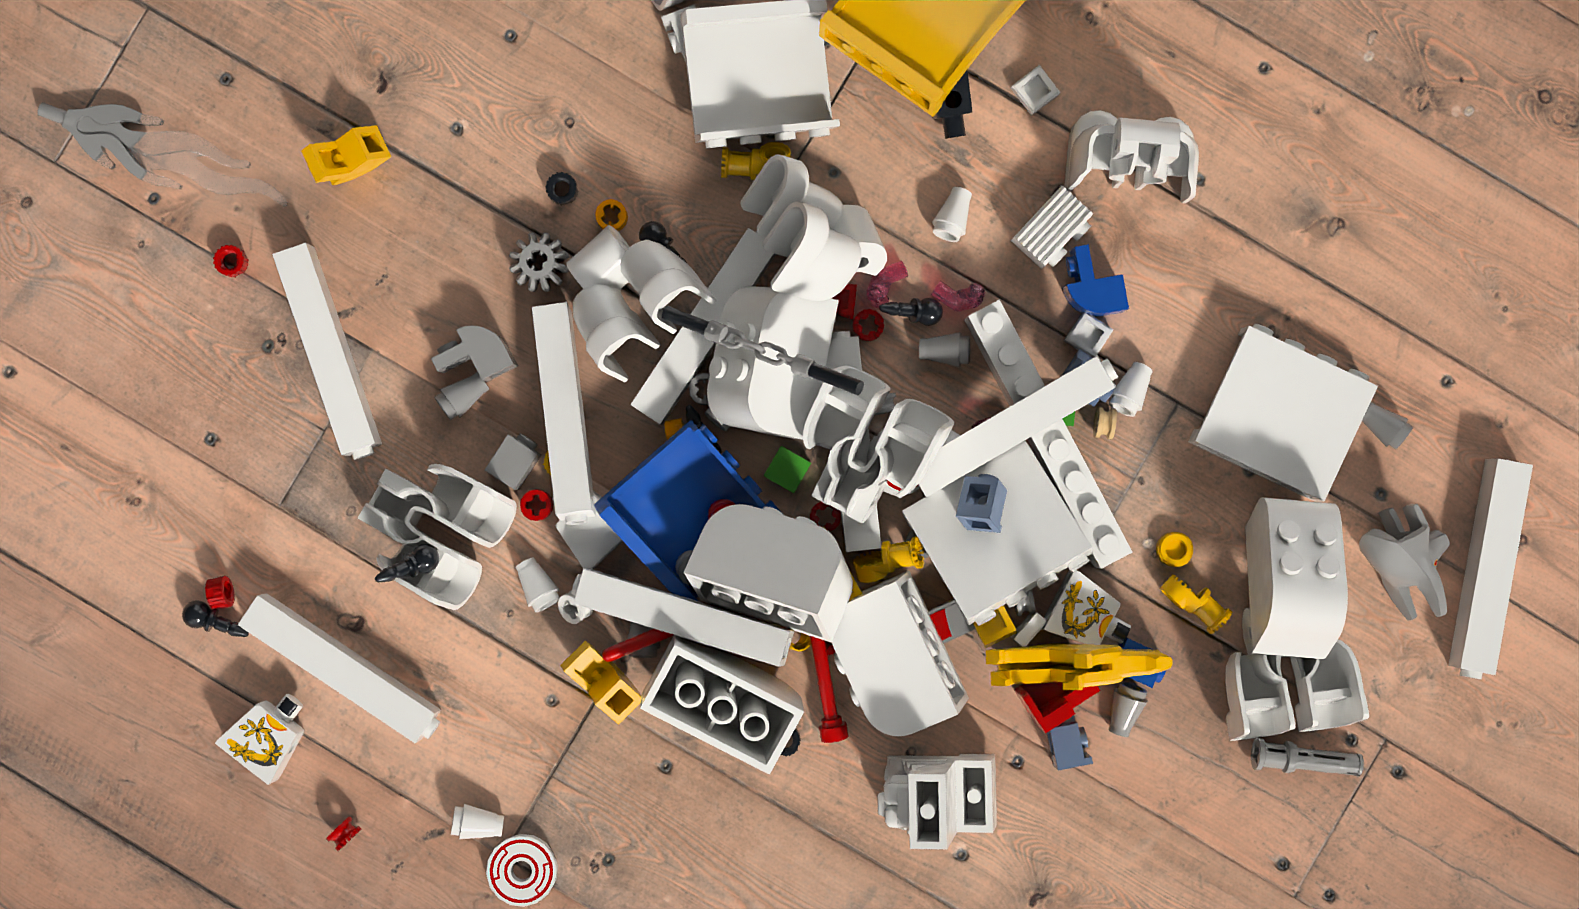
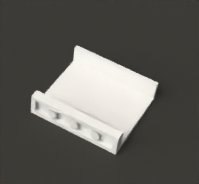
(757, 71)
(1285, 413)
(993, 567)

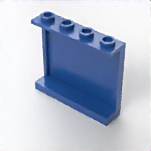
(668, 498)

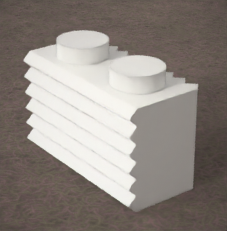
(1052, 228)

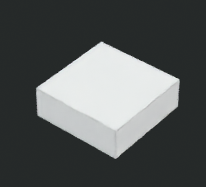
(1035, 90)
(1088, 334)
(1028, 629)

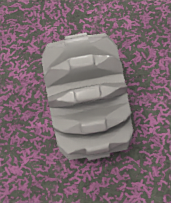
(528, 257)

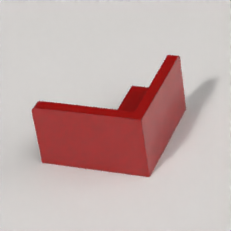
(1051, 704)

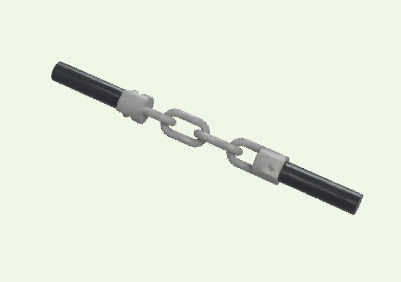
(799, 364)

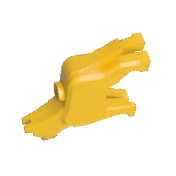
(1073, 664)

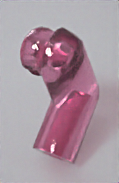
(880, 284)
(961, 299)

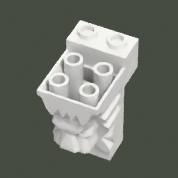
(939, 797)

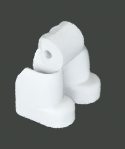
(1120, 144)
(812, 229)
(600, 309)
(901, 455)
(456, 502)
(1260, 701)

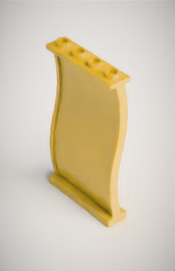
(916, 44)

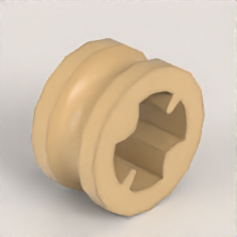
(1105, 423)

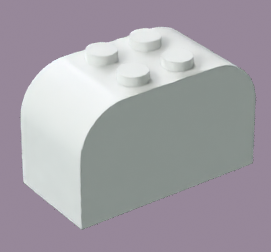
(758, 394)
(772, 569)
(1296, 577)
(896, 659)
(723, 702)

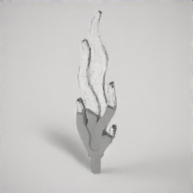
(163, 150)

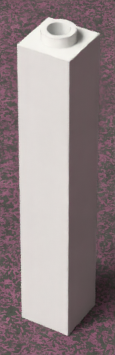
(691, 349)
(327, 350)
(563, 413)
(1019, 423)
(857, 536)
(1490, 567)
(682, 617)
(340, 668)

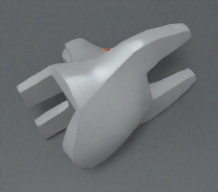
(1407, 559)

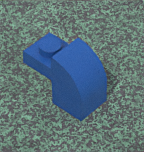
(1093, 295)

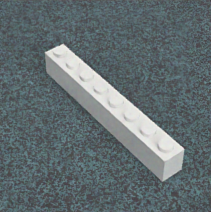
(1054, 444)

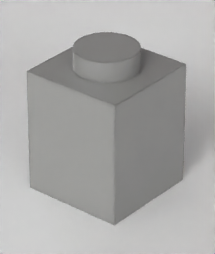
(514, 460)

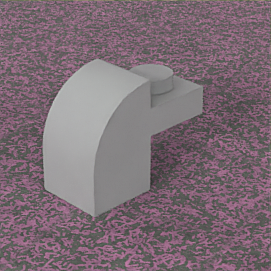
(485, 349)

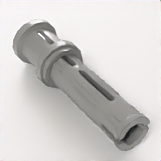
(1290, 757)

